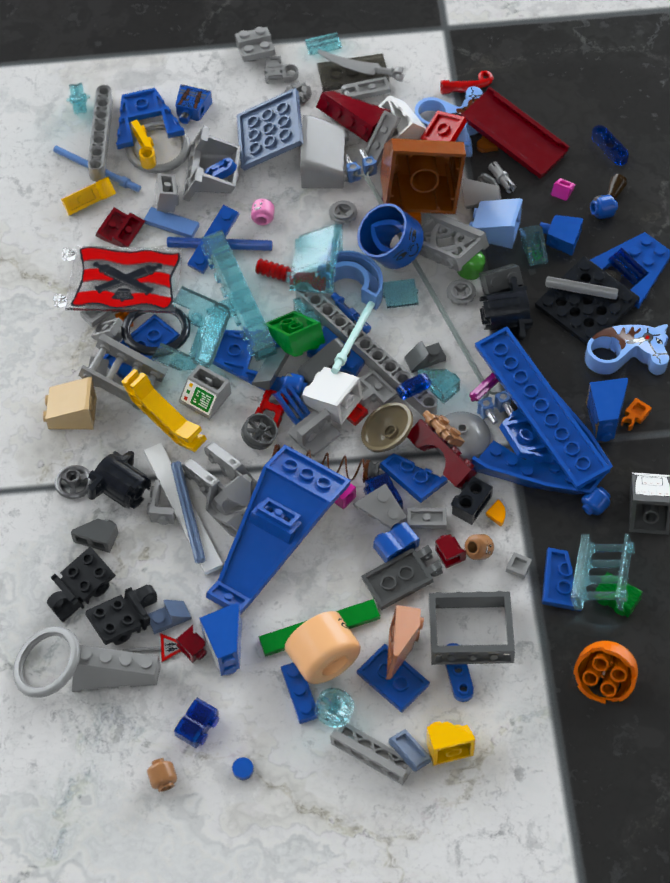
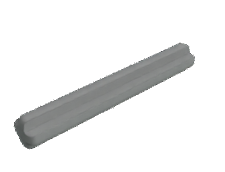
(580, 287)

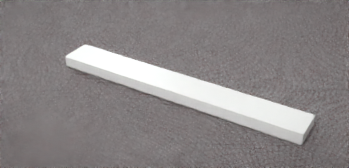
(162, 469)

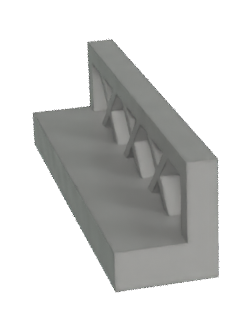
(368, 756)

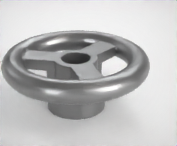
(68, 474)

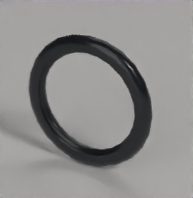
(146, 350)

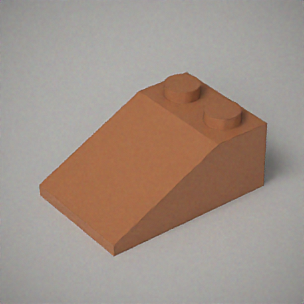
(402, 634)

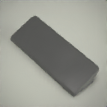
(270, 369)

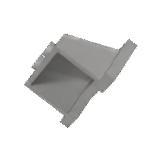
(205, 152)

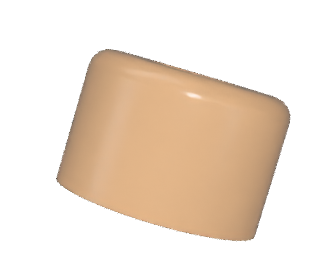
(322, 647)

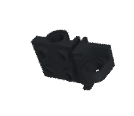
(80, 581)
(122, 616)

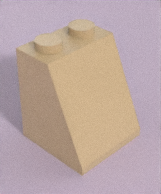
(71, 405)

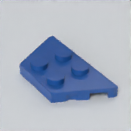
(524, 439)

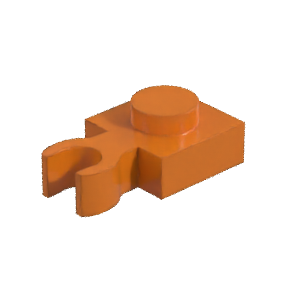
(636, 412)

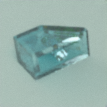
(534, 244)
(443, 384)

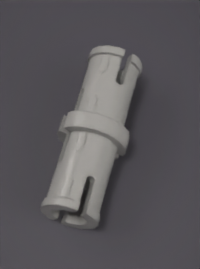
(502, 177)

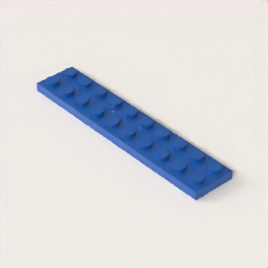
(542, 408)

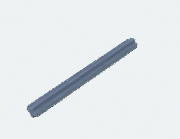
(188, 513)

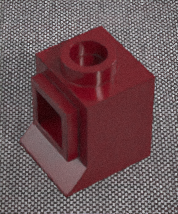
(449, 550)
(191, 645)

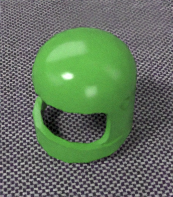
(473, 267)

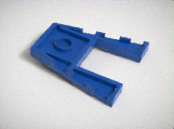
(141, 106)
(648, 253)
(235, 358)

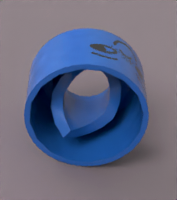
(378, 230)

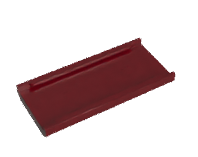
(515, 133)

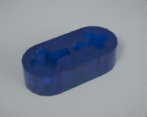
(413, 386)

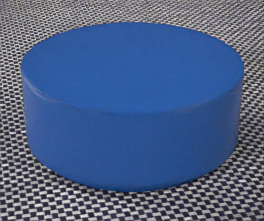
(242, 768)

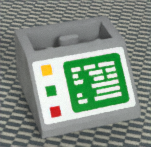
(205, 391)

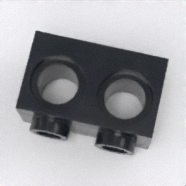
(475, 501)

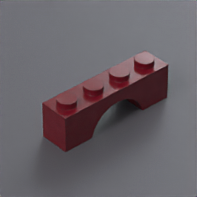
(456, 468)

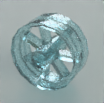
(78, 98)
(335, 707)

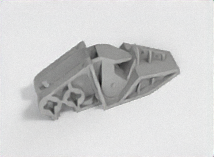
(227, 502)

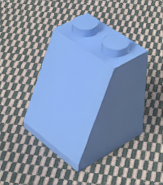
(498, 220)

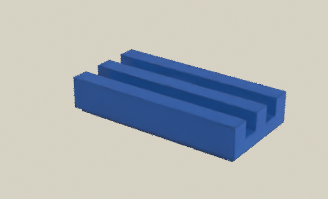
(296, 398)

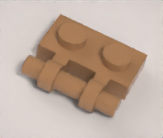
(443, 429)

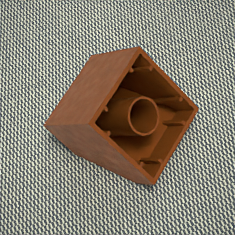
(422, 174)

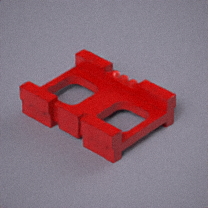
(266, 405)

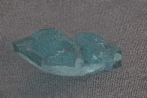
(302, 308)

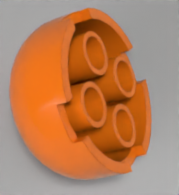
(611, 663)

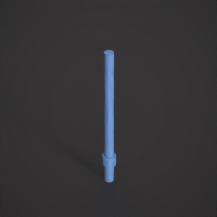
(123, 181)

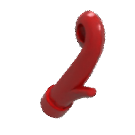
(461, 86)

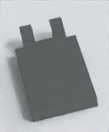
(401, 576)

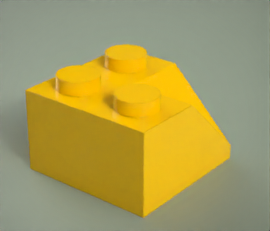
(449, 742)

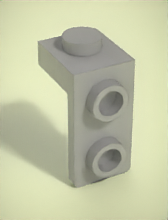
(158, 514)

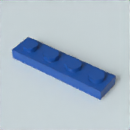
(223, 221)

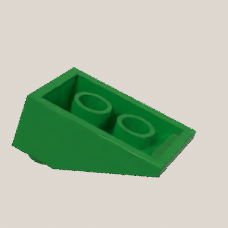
(296, 333)

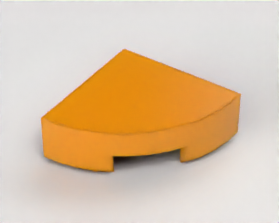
(497, 513)

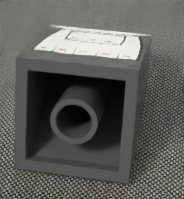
(649, 503)

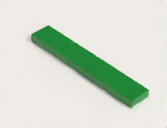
(352, 616)

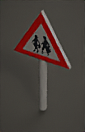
(168, 648)

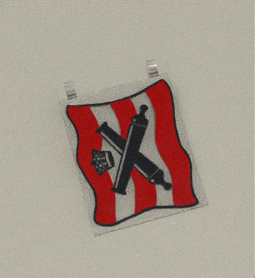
(122, 279)

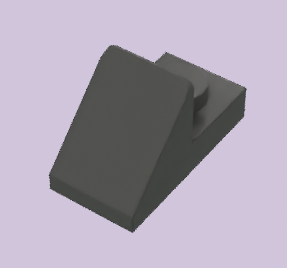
(423, 357)

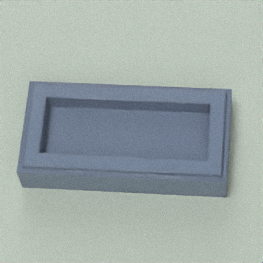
(410, 750)

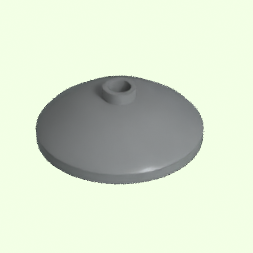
(475, 434)

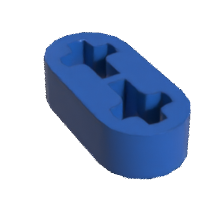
(222, 168)

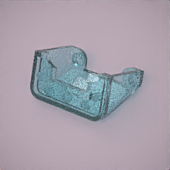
(316, 260)

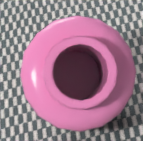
(262, 211)

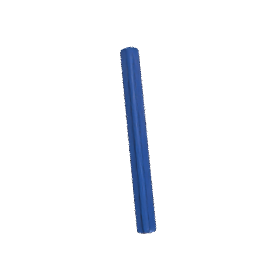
(235, 244)

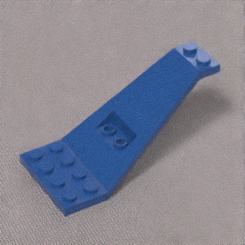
(281, 512)

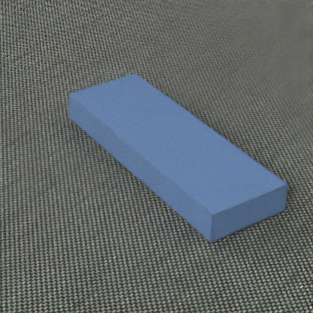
(171, 223)

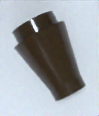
(616, 185)

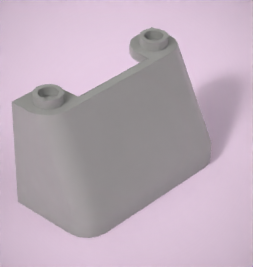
(322, 153)

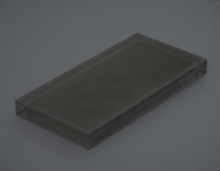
(335, 76)

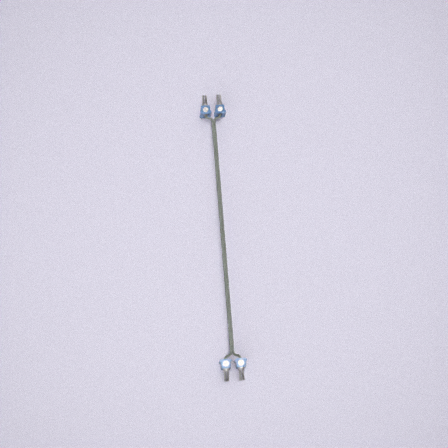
(485, 406)

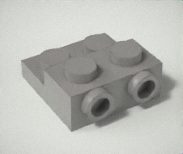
(255, 44)

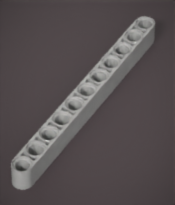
(343, 326)

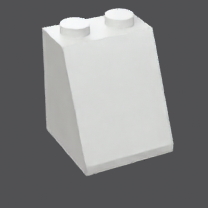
(333, 392)

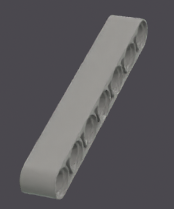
(100, 133)

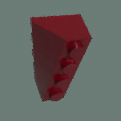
(351, 113)

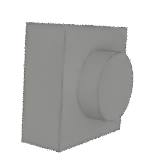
(518, 565)

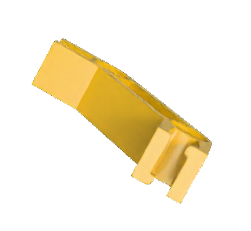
(161, 412)

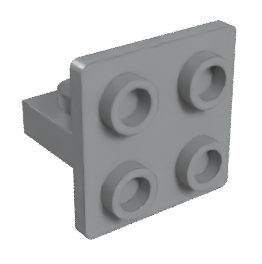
(314, 432)

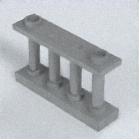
(123, 355)

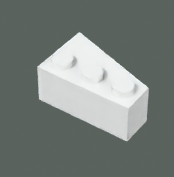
(409, 125)

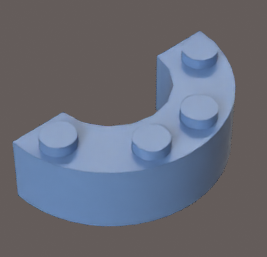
(365, 271)

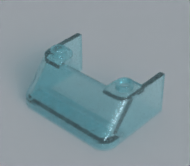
(212, 321)

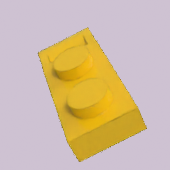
(146, 153)
(88, 195)

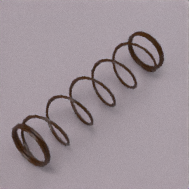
(365, 464)

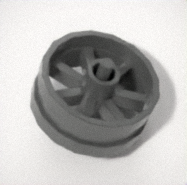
(265, 423)

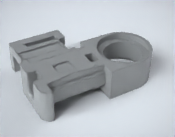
(276, 71)

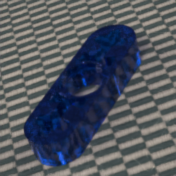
(611, 152)

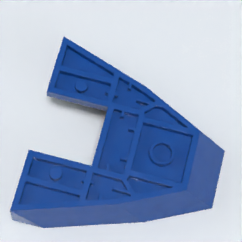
(505, 465)

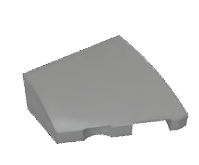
(479, 191)

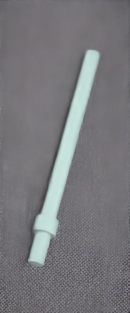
(341, 357)

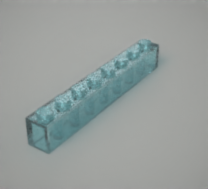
(238, 295)

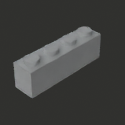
(113, 669)

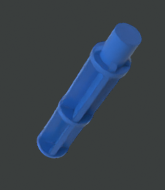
(351, 313)

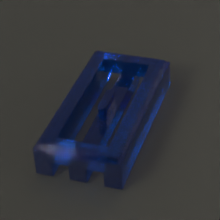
(629, 265)

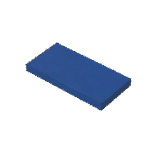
(150, 334)

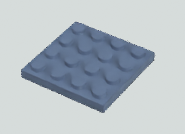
(269, 129)

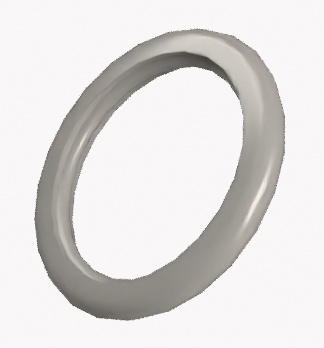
(160, 167)
(70, 669)

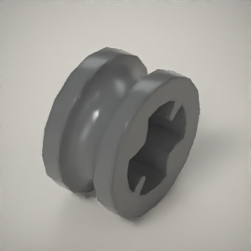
(373, 469)

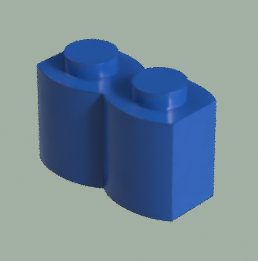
(395, 542)

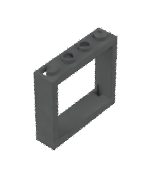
(471, 653)

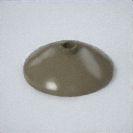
(387, 427)

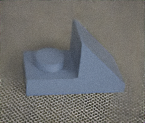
(172, 614)

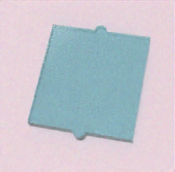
(400, 293)

